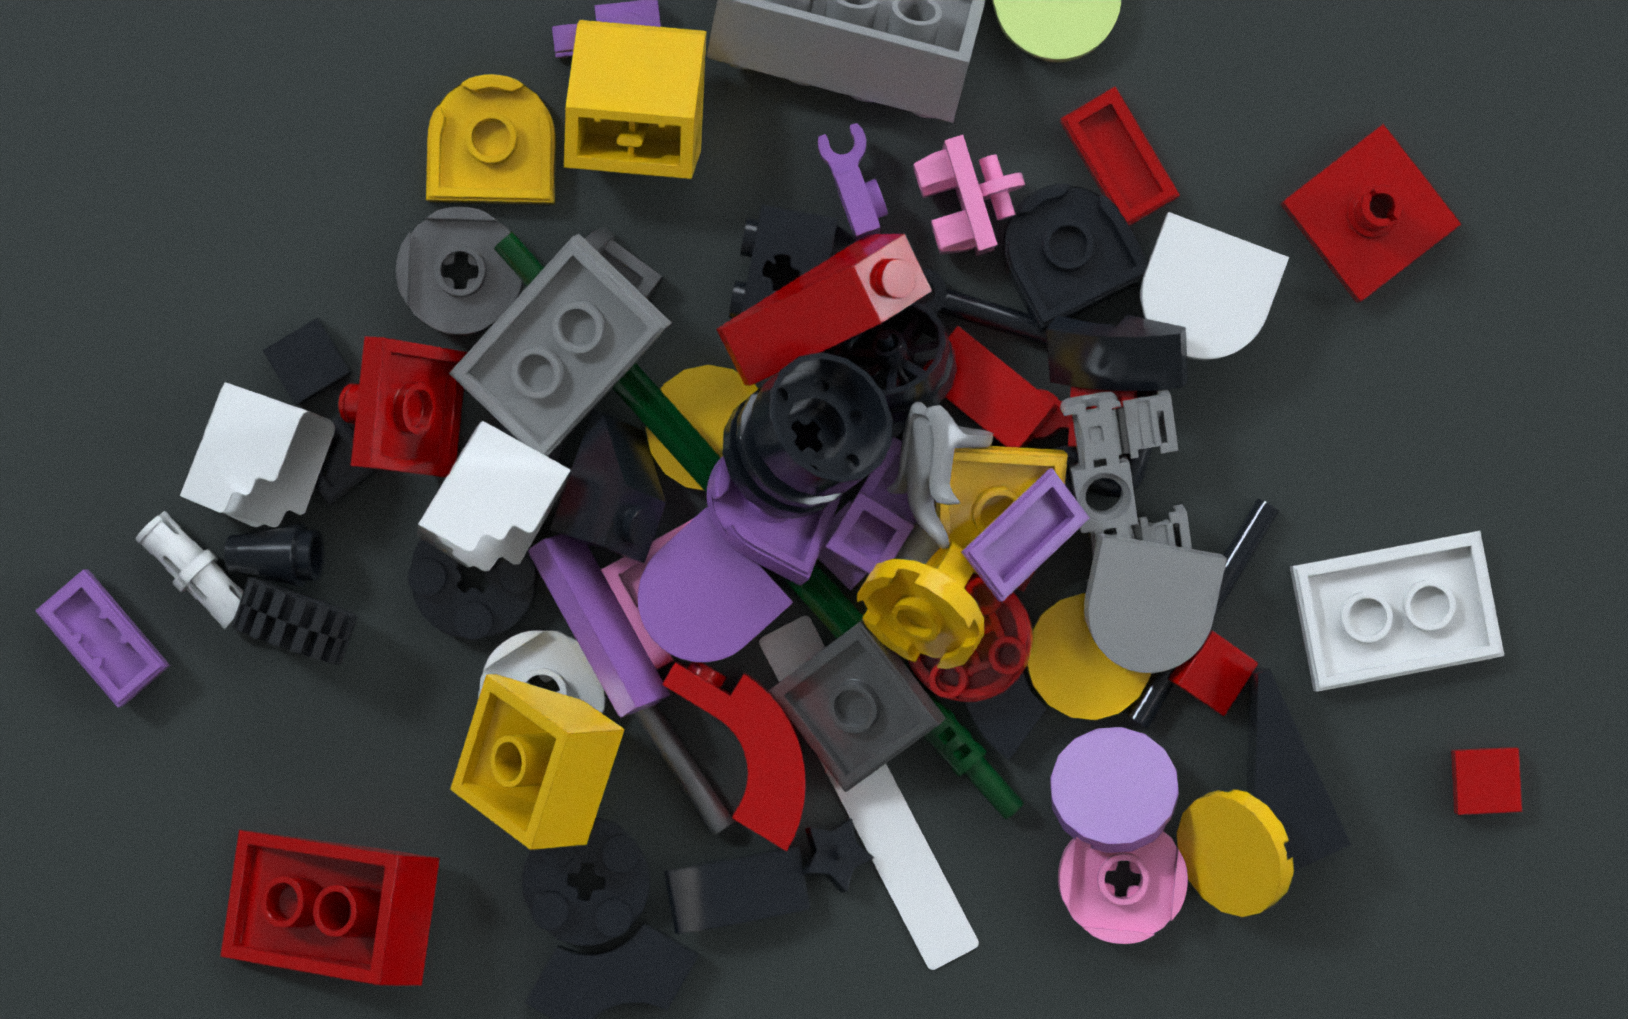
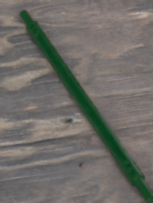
(819, 592)

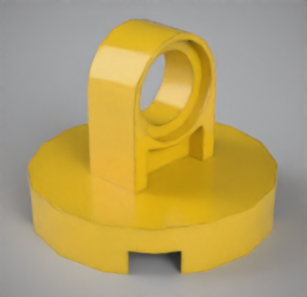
(924, 607)

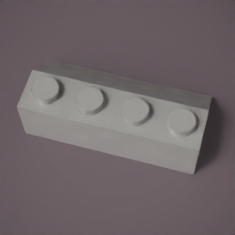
(869, 49)

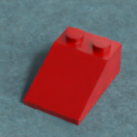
(330, 908)

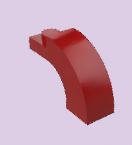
(770, 743)

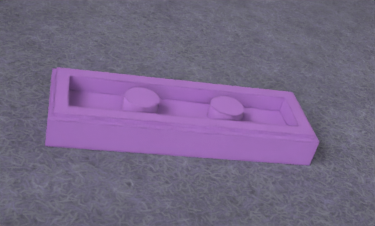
(599, 624)

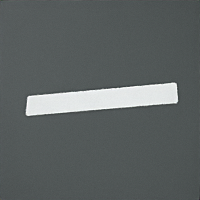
(887, 829)

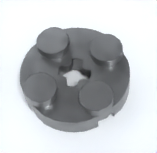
(432, 295)

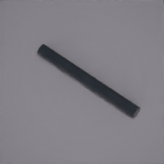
(1238, 555)

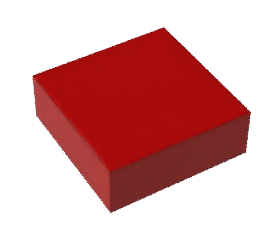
(1215, 673)
(1486, 780)

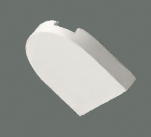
(1209, 286)

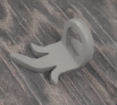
(927, 463)

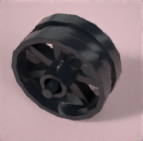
(896, 358)

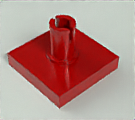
(1370, 213)
(405, 407)

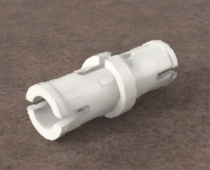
(192, 568)

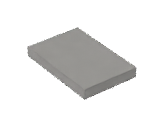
(560, 347)

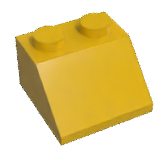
(536, 762)

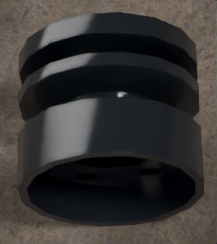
(807, 435)

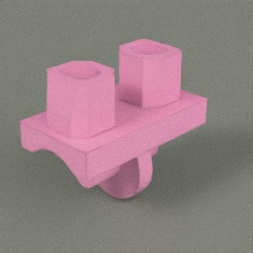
(954, 169)

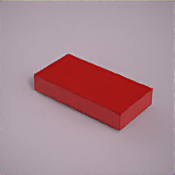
(1119, 156)
(995, 393)

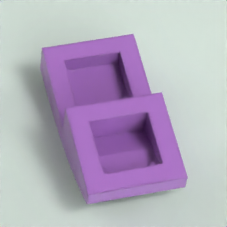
(876, 519)

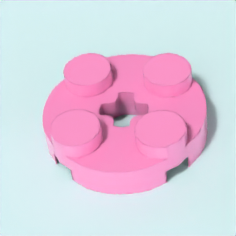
(1143, 908)

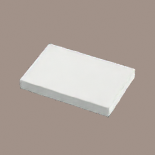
(1397, 611)

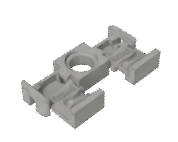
(1100, 439)

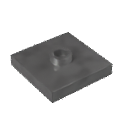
(856, 705)

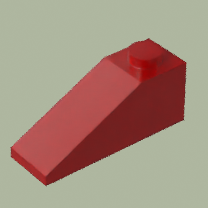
(825, 306)

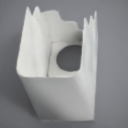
(257, 458)
(492, 500)

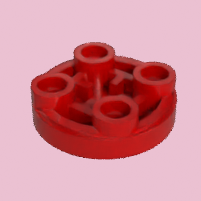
(997, 658)

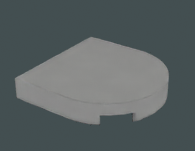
(1151, 601)

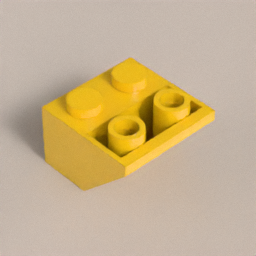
(635, 99)

